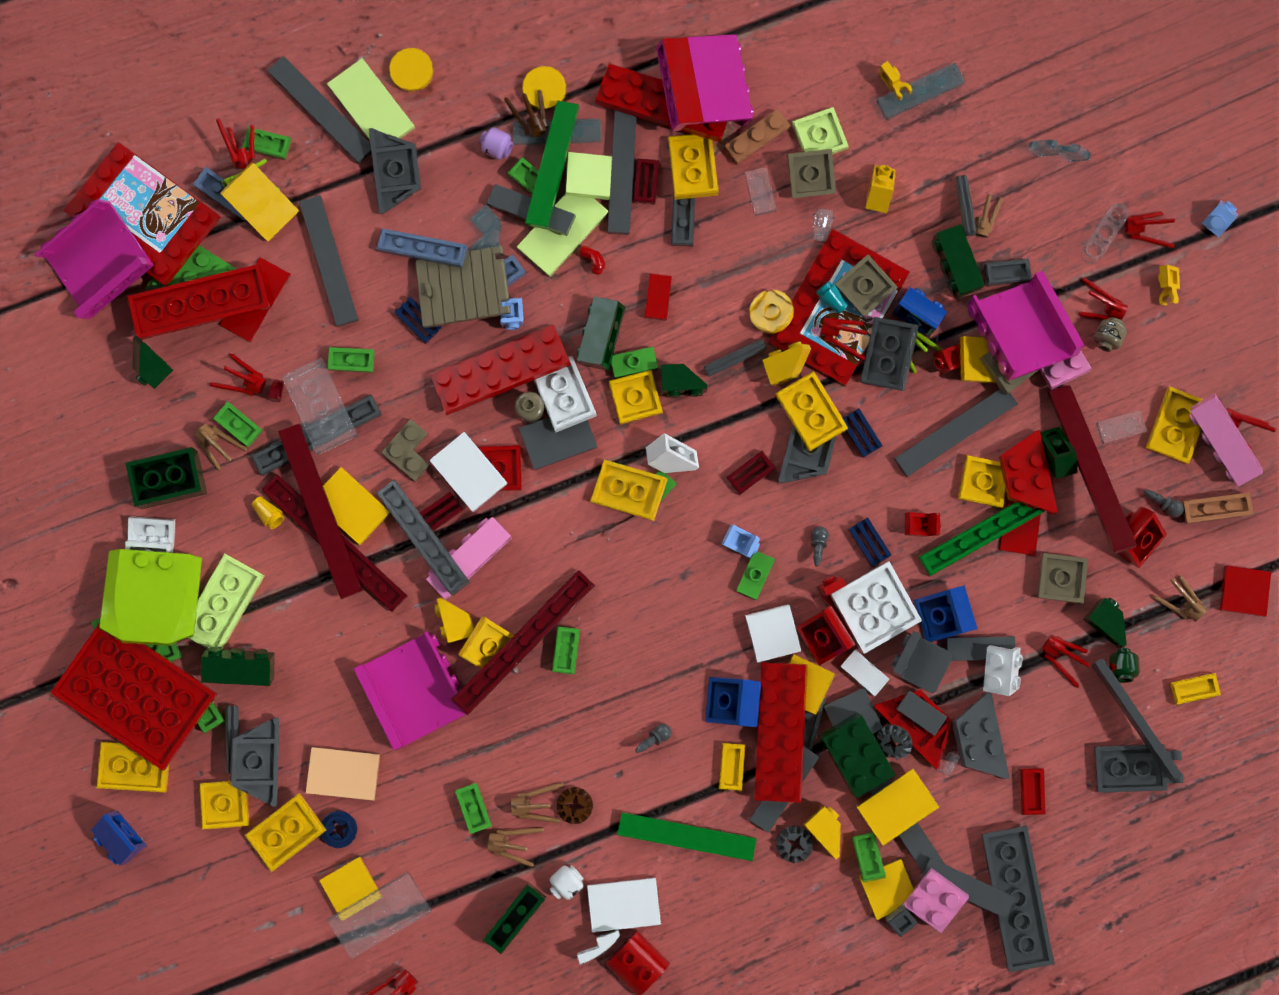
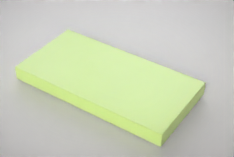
(369, 101)
(550, 249)
(224, 601)

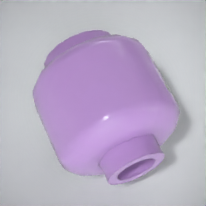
(496, 143)

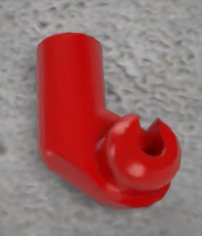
(595, 257)

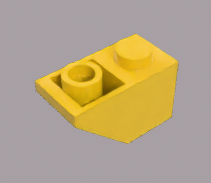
(880, 188)
(786, 365)
(456, 622)

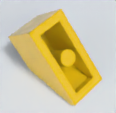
(826, 829)

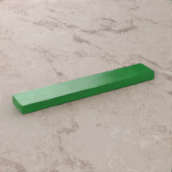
(552, 165)
(977, 537)
(687, 836)

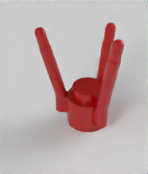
(239, 157)
(1136, 224)
(1113, 308)
(831, 328)
(254, 382)
(1239, 417)
(1056, 647)
(404, 983)

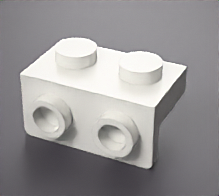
(1002, 670)

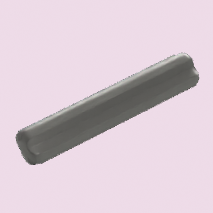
(965, 205)
(735, 357)
(232, 731)

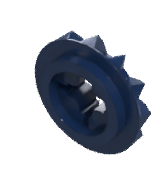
(337, 840)

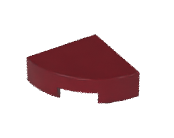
(276, 391)

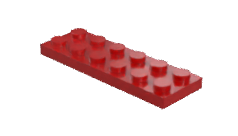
(645, 98)
(198, 302)
(500, 369)
(781, 732)

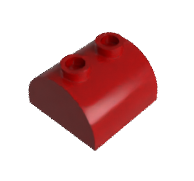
(1147, 533)
(825, 635)
(637, 963)

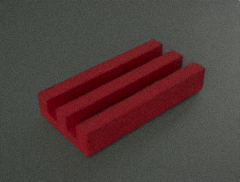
(644, 200)
(735, 484)
(436, 504)

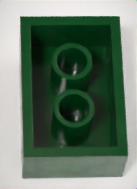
(166, 478)
(856, 755)

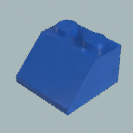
(919, 310)
(945, 614)
(733, 701)
(117, 837)

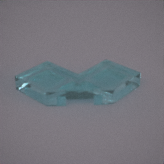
(1072, 153)
(489, 226)

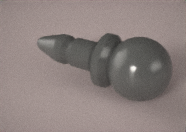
(1172, 507)
(819, 536)
(661, 733)

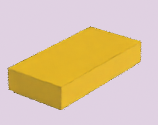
(1195, 689)
(731, 766)

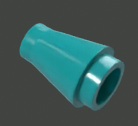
(831, 296)

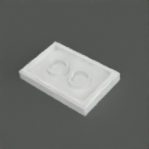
(565, 397)
(468, 472)
(624, 904)

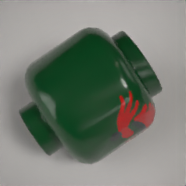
(1124, 665)

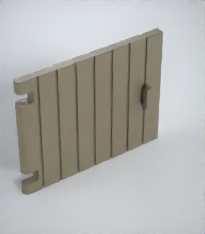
(463, 292)

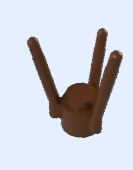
(535, 125)

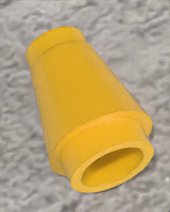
(268, 513)

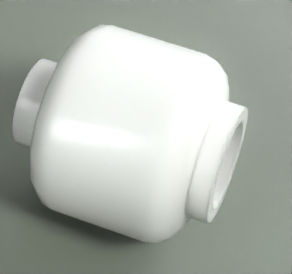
(566, 882)

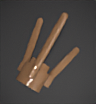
(984, 228)
(208, 437)
(1193, 606)
(521, 806)
(499, 843)

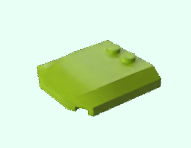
(150, 596)

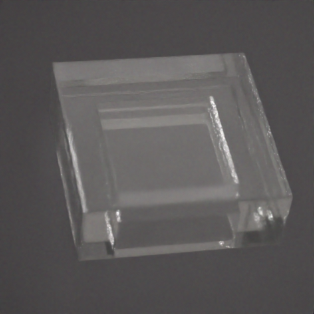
(949, 763)

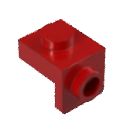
(947, 359)
(922, 524)
(830, 585)

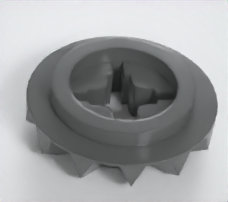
(899, 736)
(792, 833)

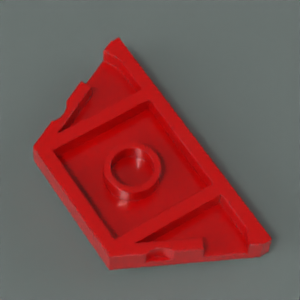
(1028, 475)
(927, 745)

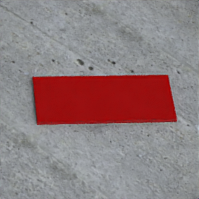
(248, 324)
(1023, 538)

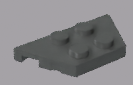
(394, 169)
(801, 463)
(980, 738)
(256, 761)

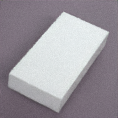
(864, 672)

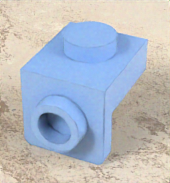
(1221, 218)
(516, 318)
(741, 541)

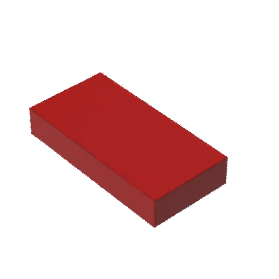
(658, 297)
(1032, 791)

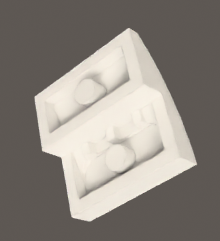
(150, 534)
(773, 633)

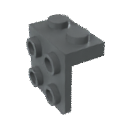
(922, 662)

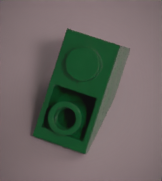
(679, 379)

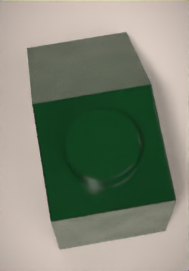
(148, 364)
(1059, 453)
(1108, 621)

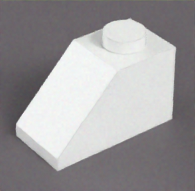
(671, 455)

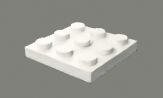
(875, 607)

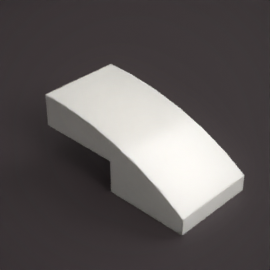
(604, 942)

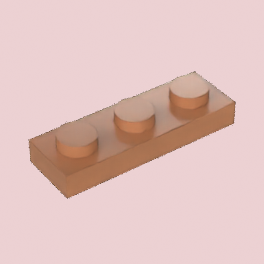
(757, 136)
(1217, 508)

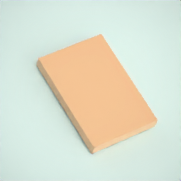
(343, 773)

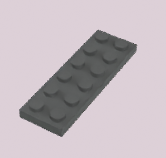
(1014, 872)

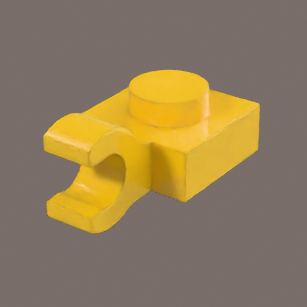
(891, 78)
(1170, 282)

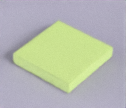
(820, 132)
(588, 175)

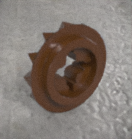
(568, 796)

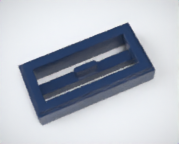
(405, 307)
(851, 417)
(880, 558)

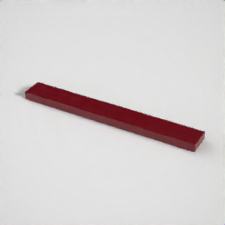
(1092, 470)
(320, 511)
(368, 574)
(522, 642)

